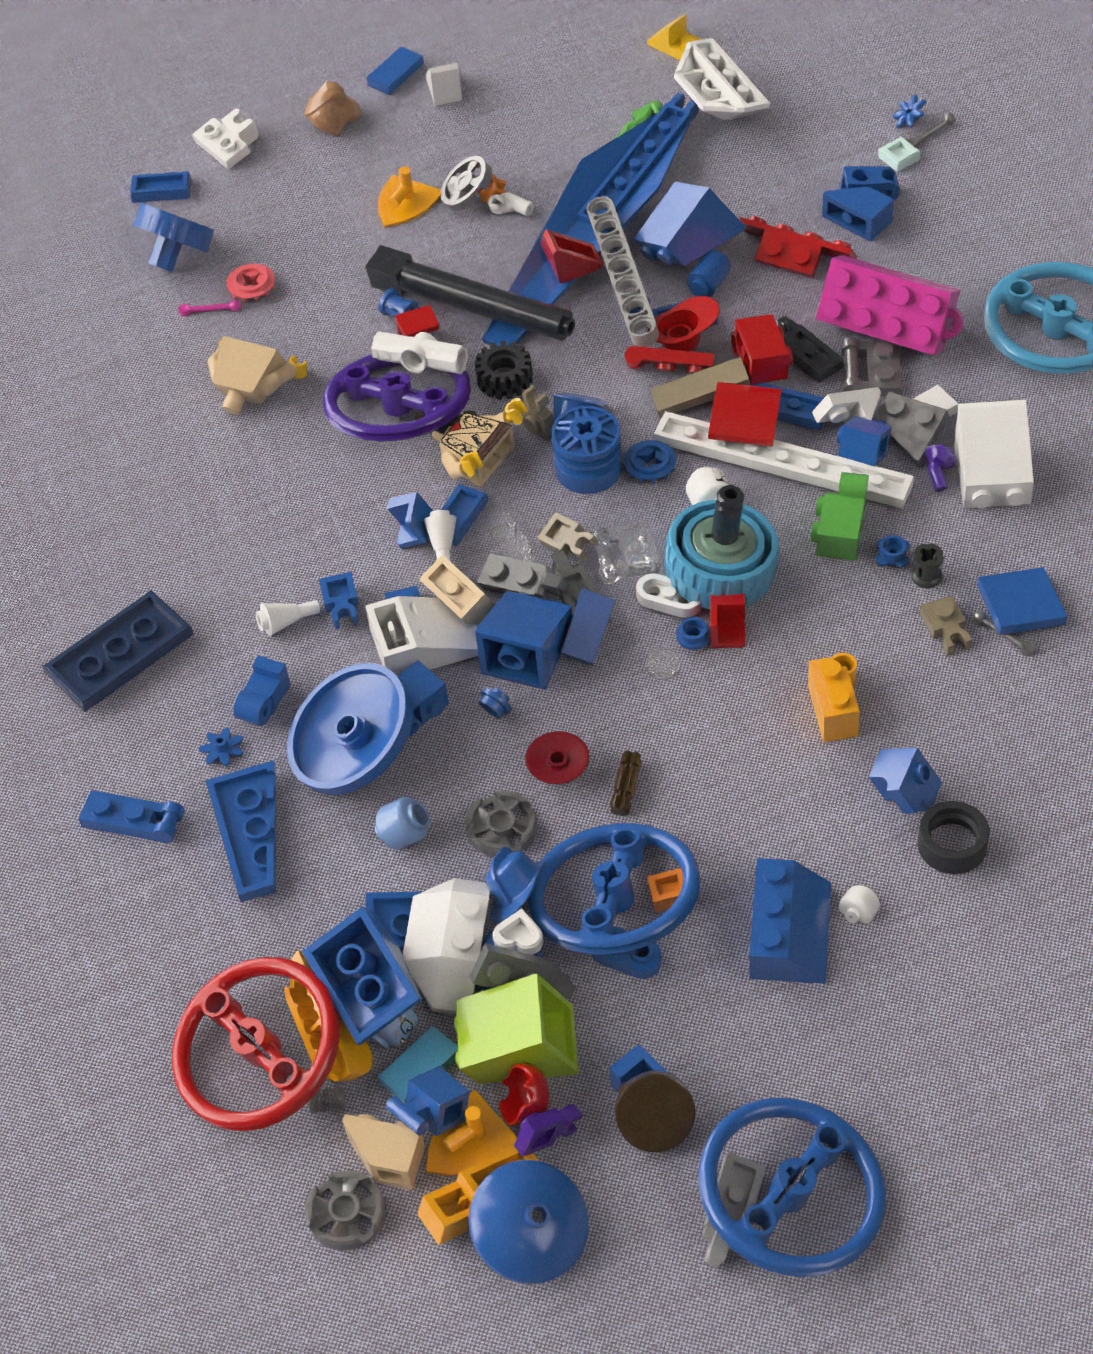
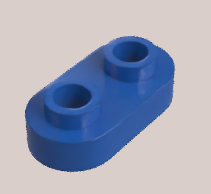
(632, 964)

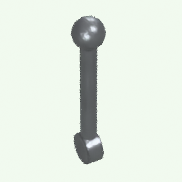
(948, 119)
(1027, 647)

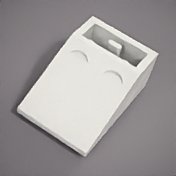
(419, 630)

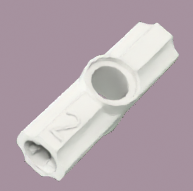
(419, 352)

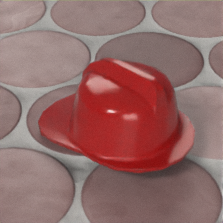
(683, 324)

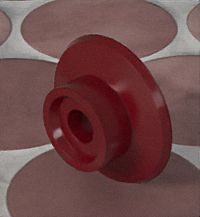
(557, 747)

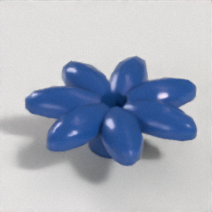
(910, 112)
(221, 747)

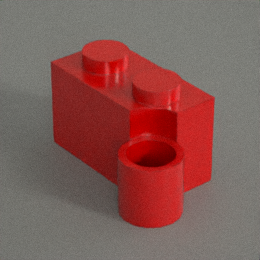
(761, 348)

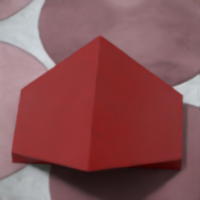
(569, 256)

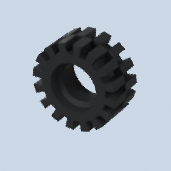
(501, 357)

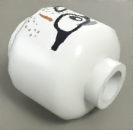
(705, 484)

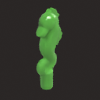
(641, 115)

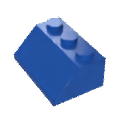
(789, 923)

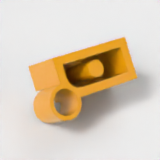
(833, 696)

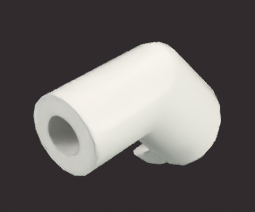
(509, 203)

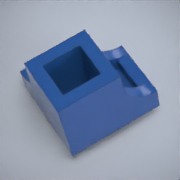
(906, 779)

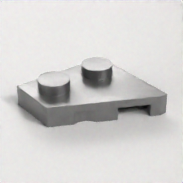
(913, 424)

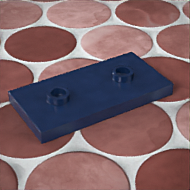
(118, 650)

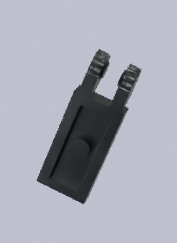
(810, 351)

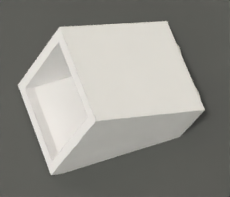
(994, 454)

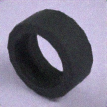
(953, 813)

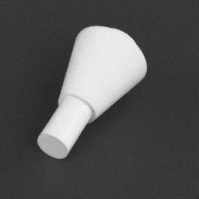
(441, 531)
(278, 616)

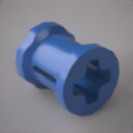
(396, 303)

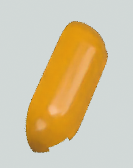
(352, 1059)

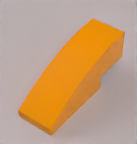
(447, 1209)

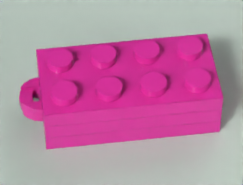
(890, 305)

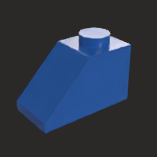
(858, 210)

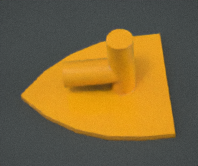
(405, 199)
(470, 1142)

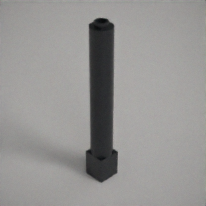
(396, 270)

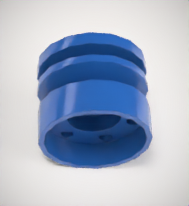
(587, 449)

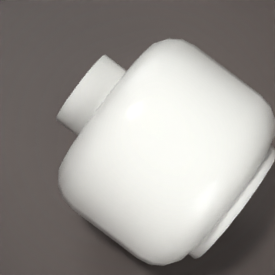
(859, 904)

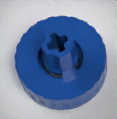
(171, 233)

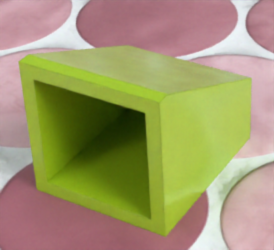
(515, 1026)

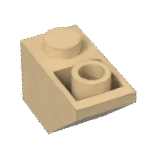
(386, 1149)

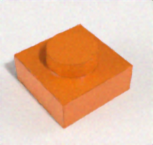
(665, 888)

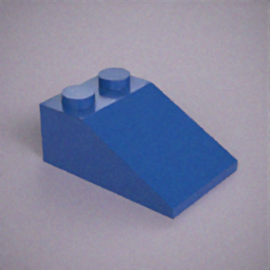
(363, 973)

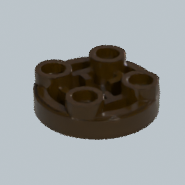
(654, 1111)

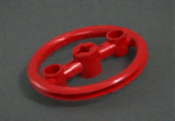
(303, 1083)

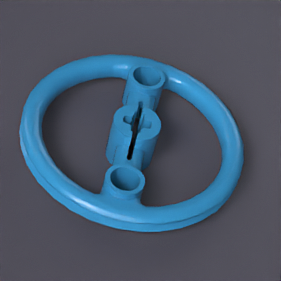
(1057, 316)

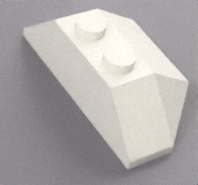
(717, 82)
(446, 940)

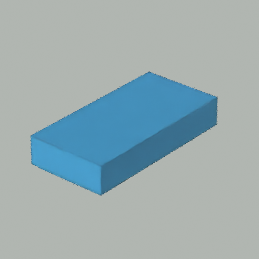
(426, 1053)

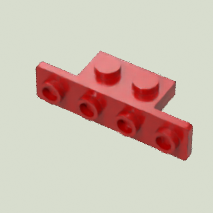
(790, 250)

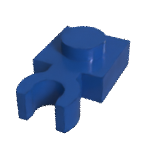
(340, 597)

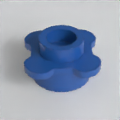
(892, 551)

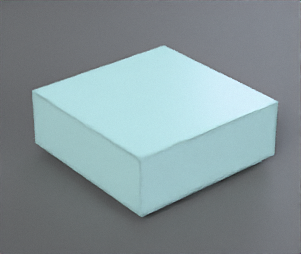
(899, 154)

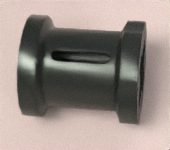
(930, 567)

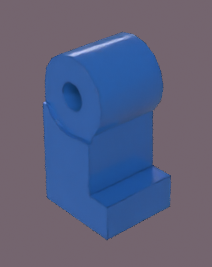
(877, 177)
(262, 691)

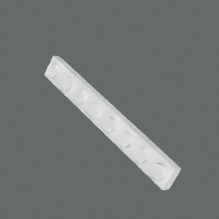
(783, 460)

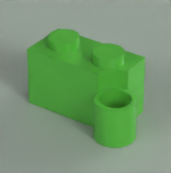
(841, 518)

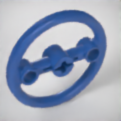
(615, 889)
(752, 1242)

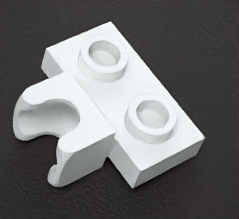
(228, 140)

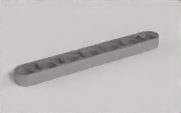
(625, 279)

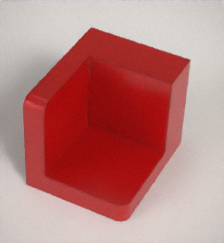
(416, 321)
(727, 621)

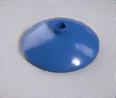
(509, 1236)

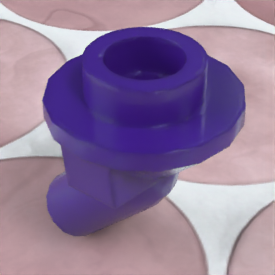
(939, 459)

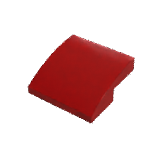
(744, 414)

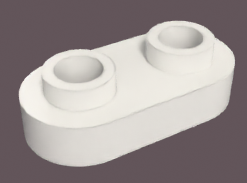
(668, 598)

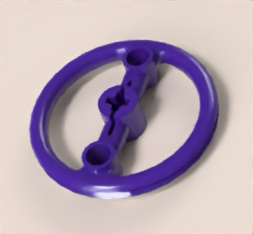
(396, 399)

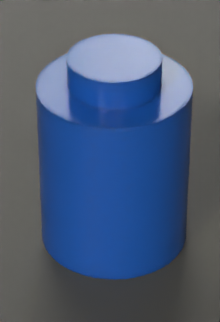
(708, 273)

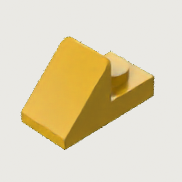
(673, 38)

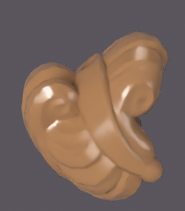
(331, 108)

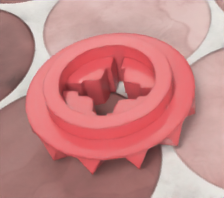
(251, 274)

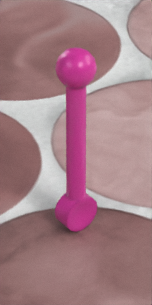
(186, 309)

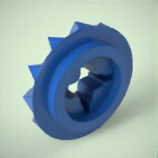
(644, 452)

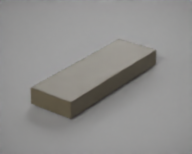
(697, 387)

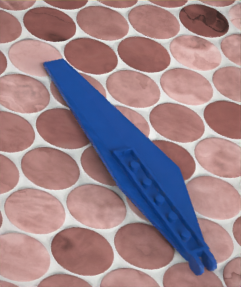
(626, 172)

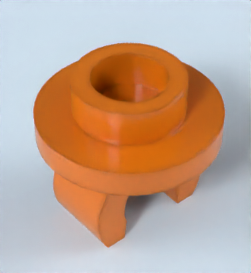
(496, 187)

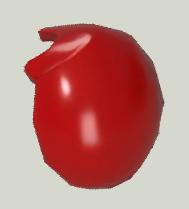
(526, 1094)

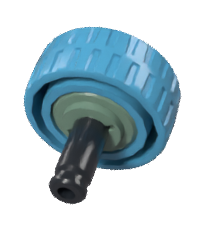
(721, 550)

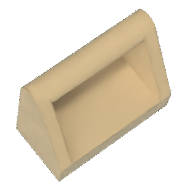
(457, 591)

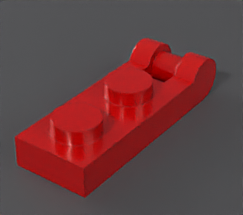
(668, 359)

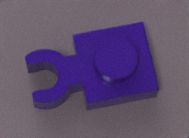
(541, 1130)

